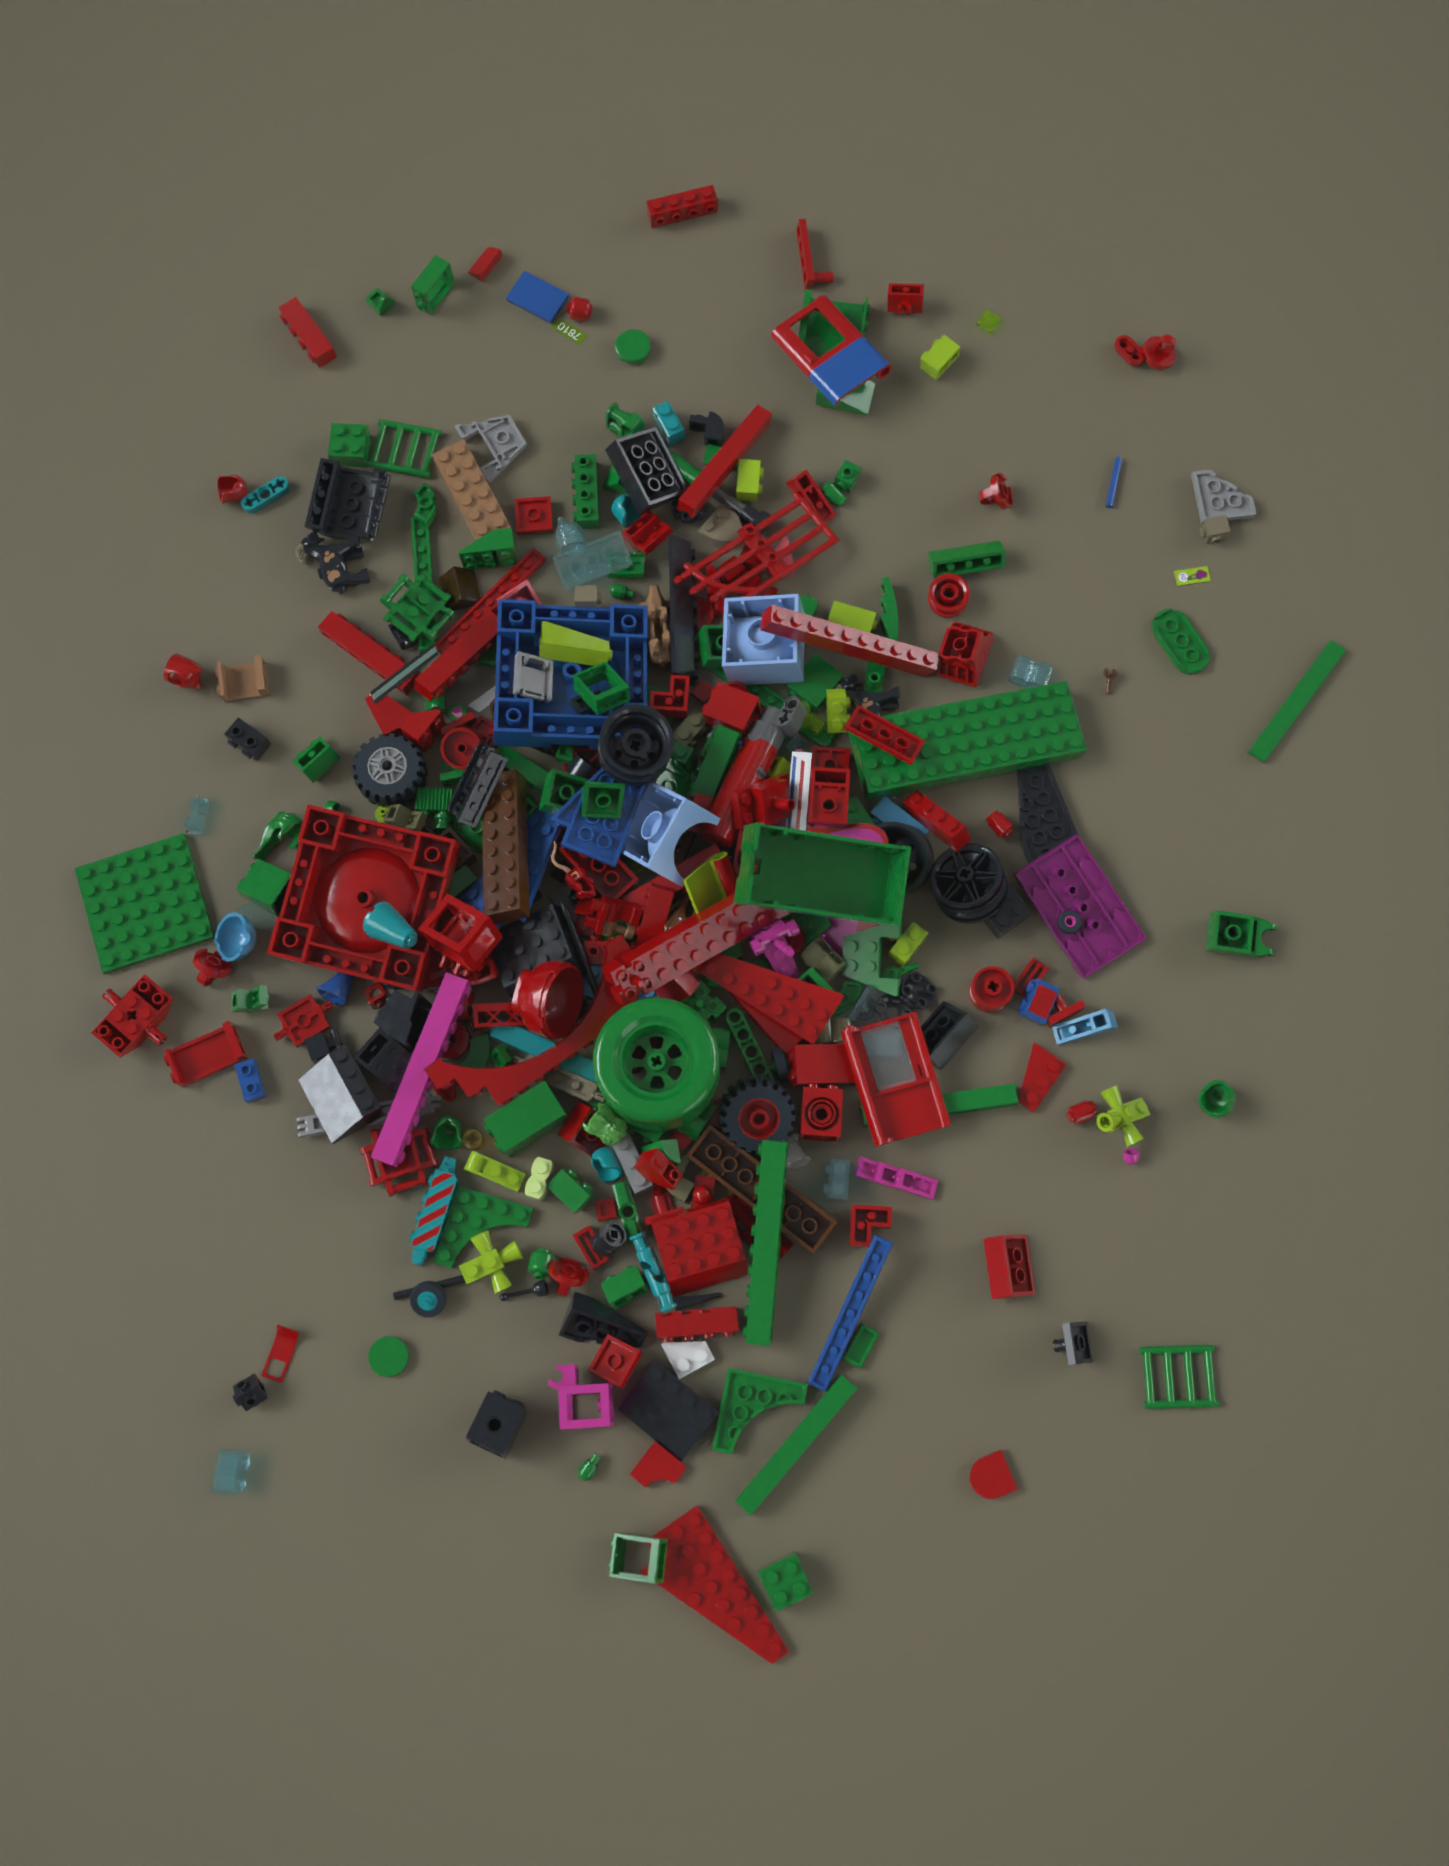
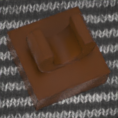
(475, 1032)

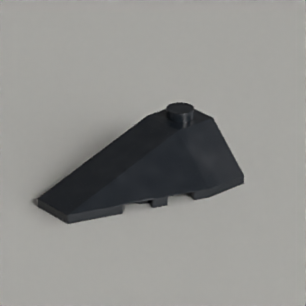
(593, 1320)

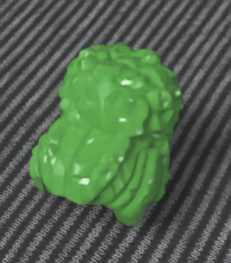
(606, 1125)

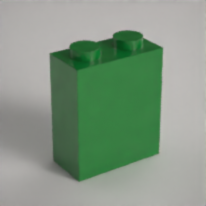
(817, 678)

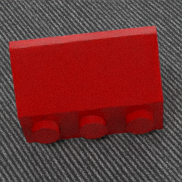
(1009, 1266)

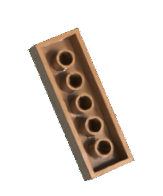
(469, 489)

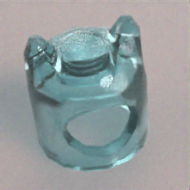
(568, 535)

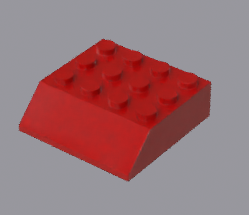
(700, 1247)

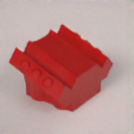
(964, 653)

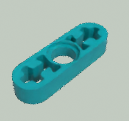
(279, 492)

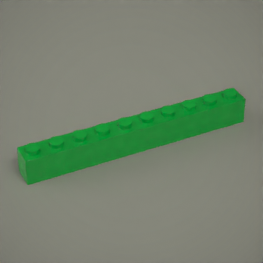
(766, 1242)

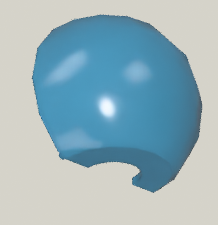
(235, 937)

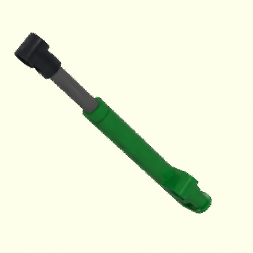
(625, 424)

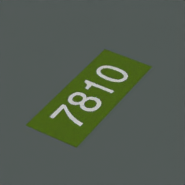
(569, 331)

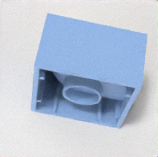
(756, 655)
(658, 826)

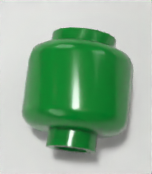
(540, 1263)

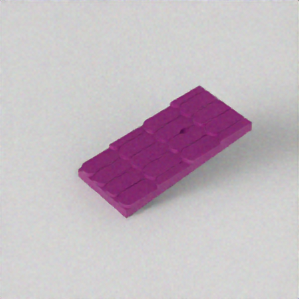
(1106, 923)

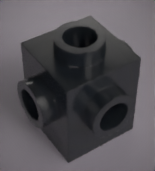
(249, 1392)

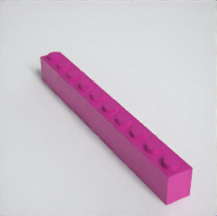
(415, 1082)

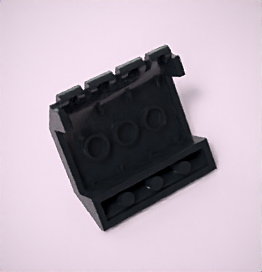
(347, 501)

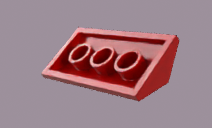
(884, 734)

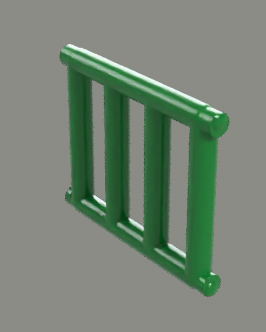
(401, 427)
(1187, 1351)

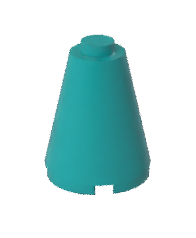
(389, 926)

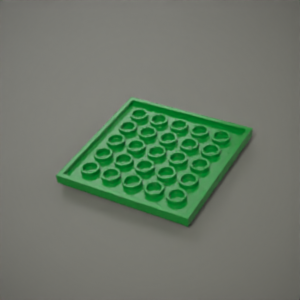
(144, 903)

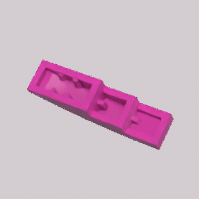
(896, 1178)

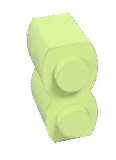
(541, 1172)

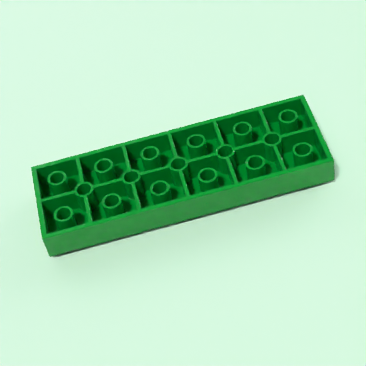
(975, 740)

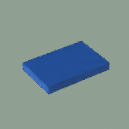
(537, 297)

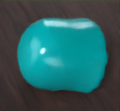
(624, 510)
(606, 1164)

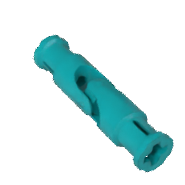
(651, 1267)

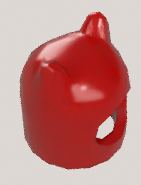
(186, 673)

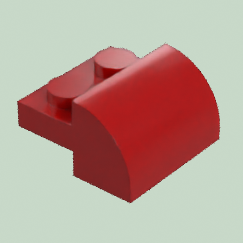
(646, 533)

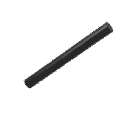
(444, 1283)

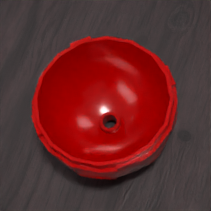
(549, 998)

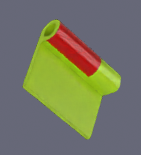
(711, 882)

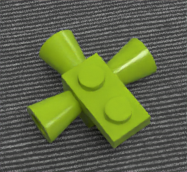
(1122, 1115)
(490, 1262)

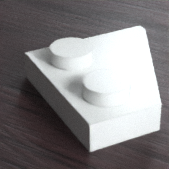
(687, 1356)

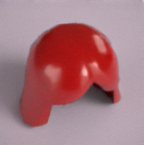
(231, 488)

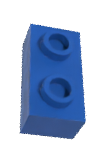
(250, 1080)

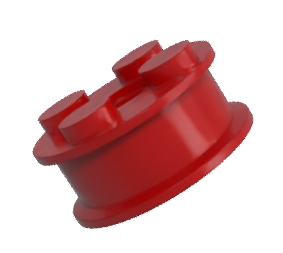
(946, 606)

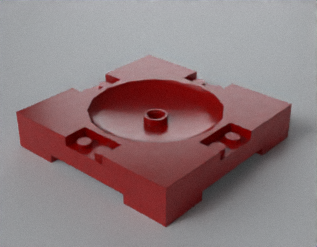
(333, 869)

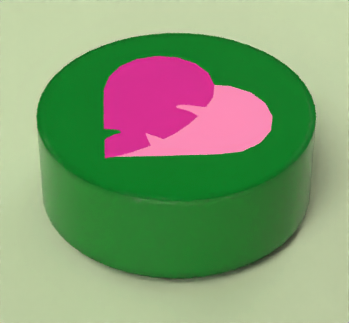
(456, 711)

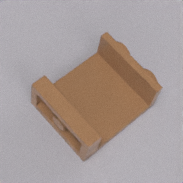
(242, 680)

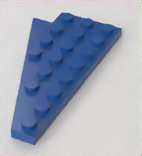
(599, 837)
(540, 848)

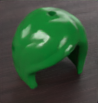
(1214, 1102)

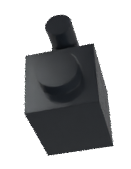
(320, 1046)

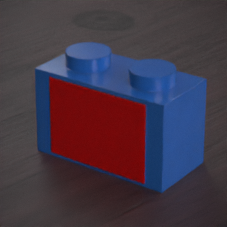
(1038, 1001)

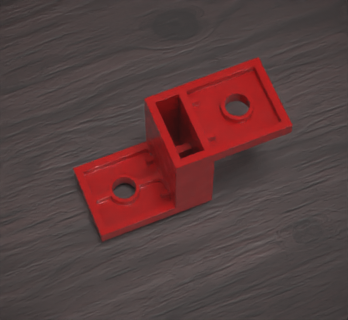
(829, 786)

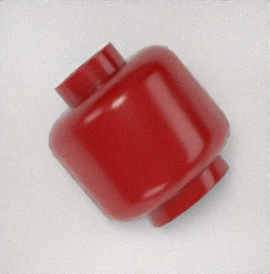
(579, 309)

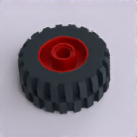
(756, 1112)

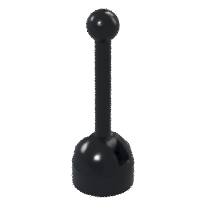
(539, 1288)

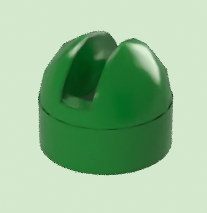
(332, 805)

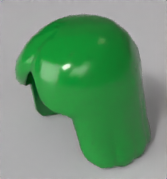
(441, 1139)

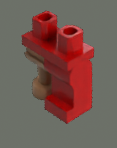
(609, 912)

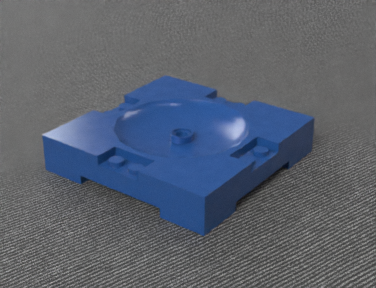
(539, 724)

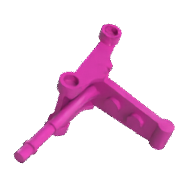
(774, 946)

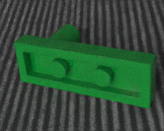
(874, 677)

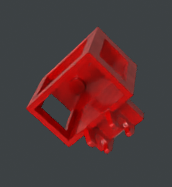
(465, 939)

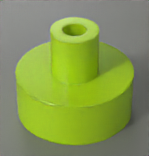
(380, 813)

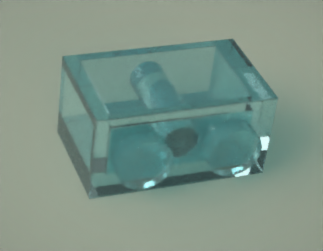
(230, 1472)

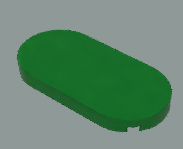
(1180, 641)

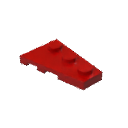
(1039, 1077)

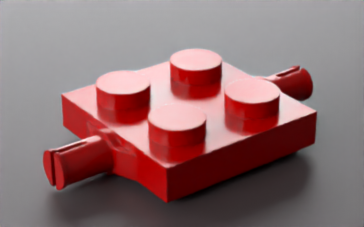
(303, 1020)

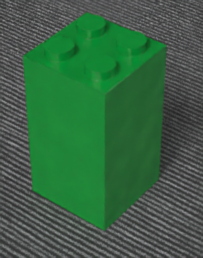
(525, 1119)

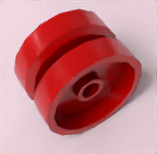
(451, 746)
(984, 998)

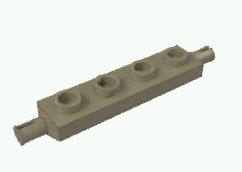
(569, 1083)

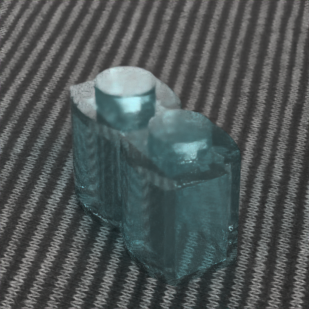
(1029, 673)

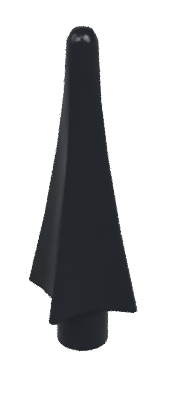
(685, 1301)

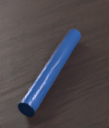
(1114, 481)

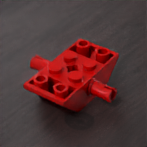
(119, 1028)

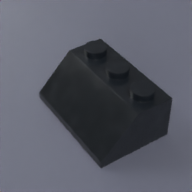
(946, 1032)

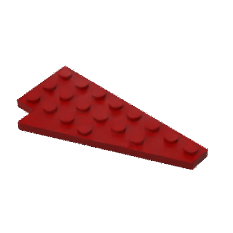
(709, 1582)

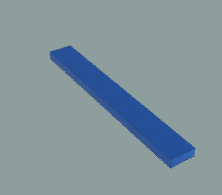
(850, 1313)

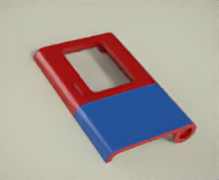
(843, 366)

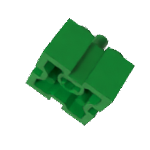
(704, 1004)

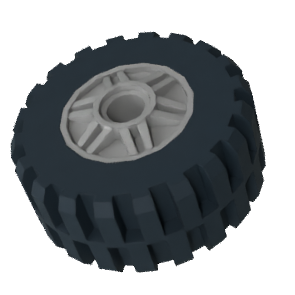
(389, 770)

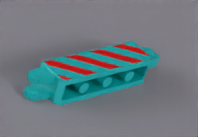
(435, 1210)

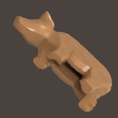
(658, 627)

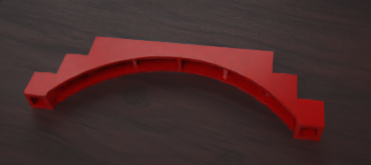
(515, 1078)

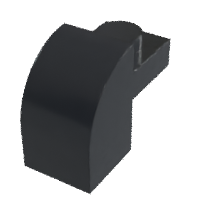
(711, 425)

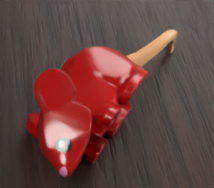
(576, 879)

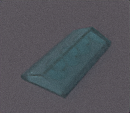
(593, 560)

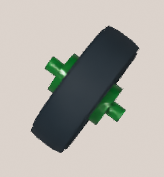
(779, 1064)

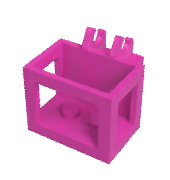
(570, 1386)

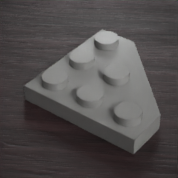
(1220, 498)

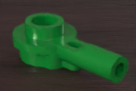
(894, 972)

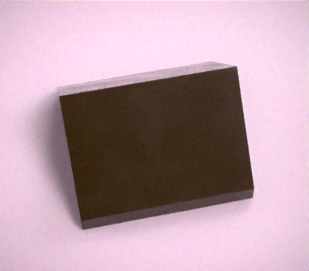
(462, 586)

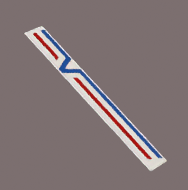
(799, 789)

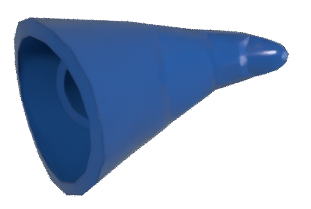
(336, 988)

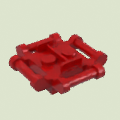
(410, 1164)

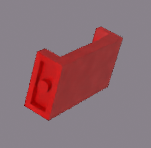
(205, 1055)
(819, 1065)

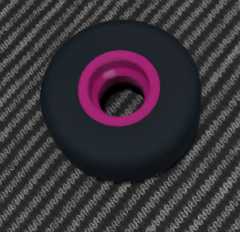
(1064, 927)

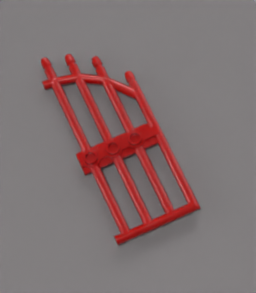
(764, 551)

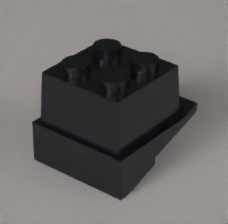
(403, 1014)

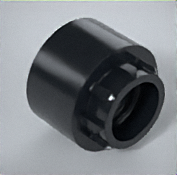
(582, 767)

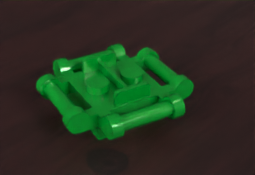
(417, 608)

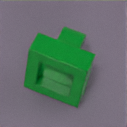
(500, 1056)

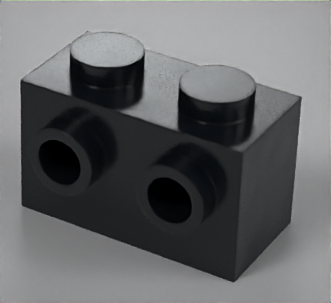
(247, 739)

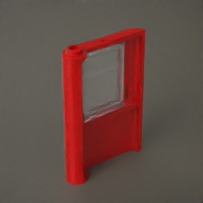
(895, 1079)

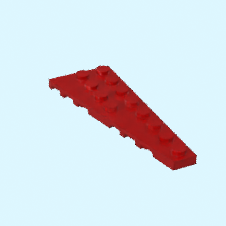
(785, 999)

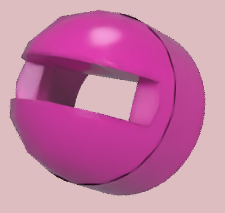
(1131, 1156)

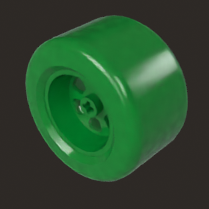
(679, 1099)

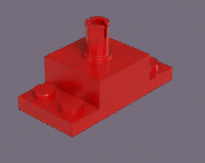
(763, 802)

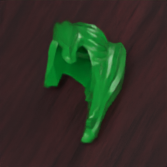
(280, 827)

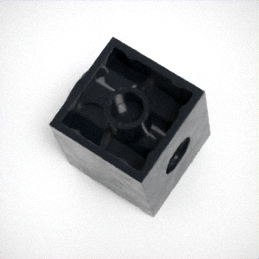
(498, 1410)

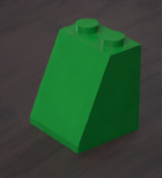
(265, 886)

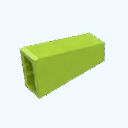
(572, 646)

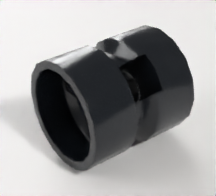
(608, 1239)

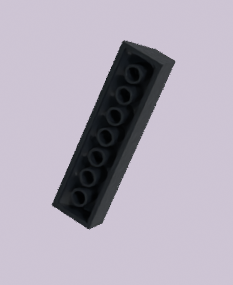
(681, 611)

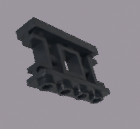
(476, 784)

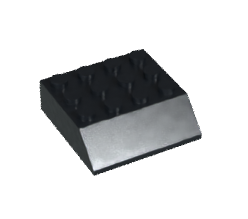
(536, 941)

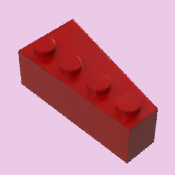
(696, 1323)

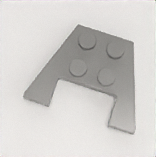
(501, 439)

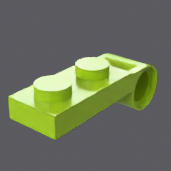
(494, 1171)

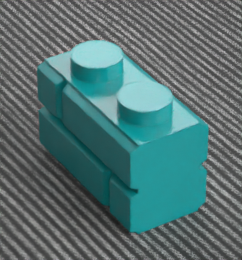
(668, 423)

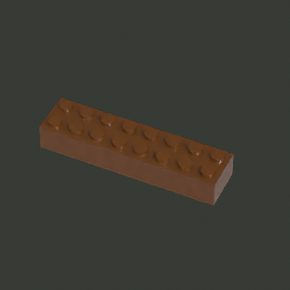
(506, 850)
(737, 1169)

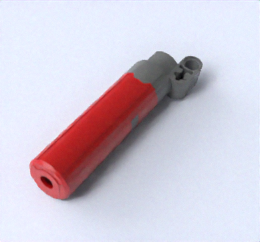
(752, 765)

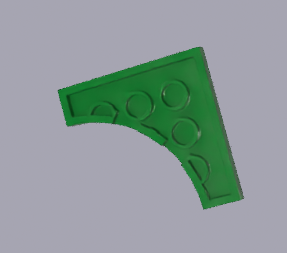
(473, 1214)
(747, 1396)

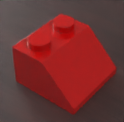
(574, 1132)

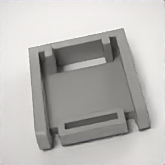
(530, 681)

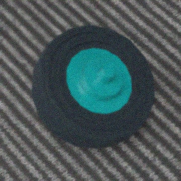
(428, 1299)

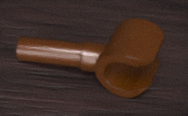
(1109, 679)

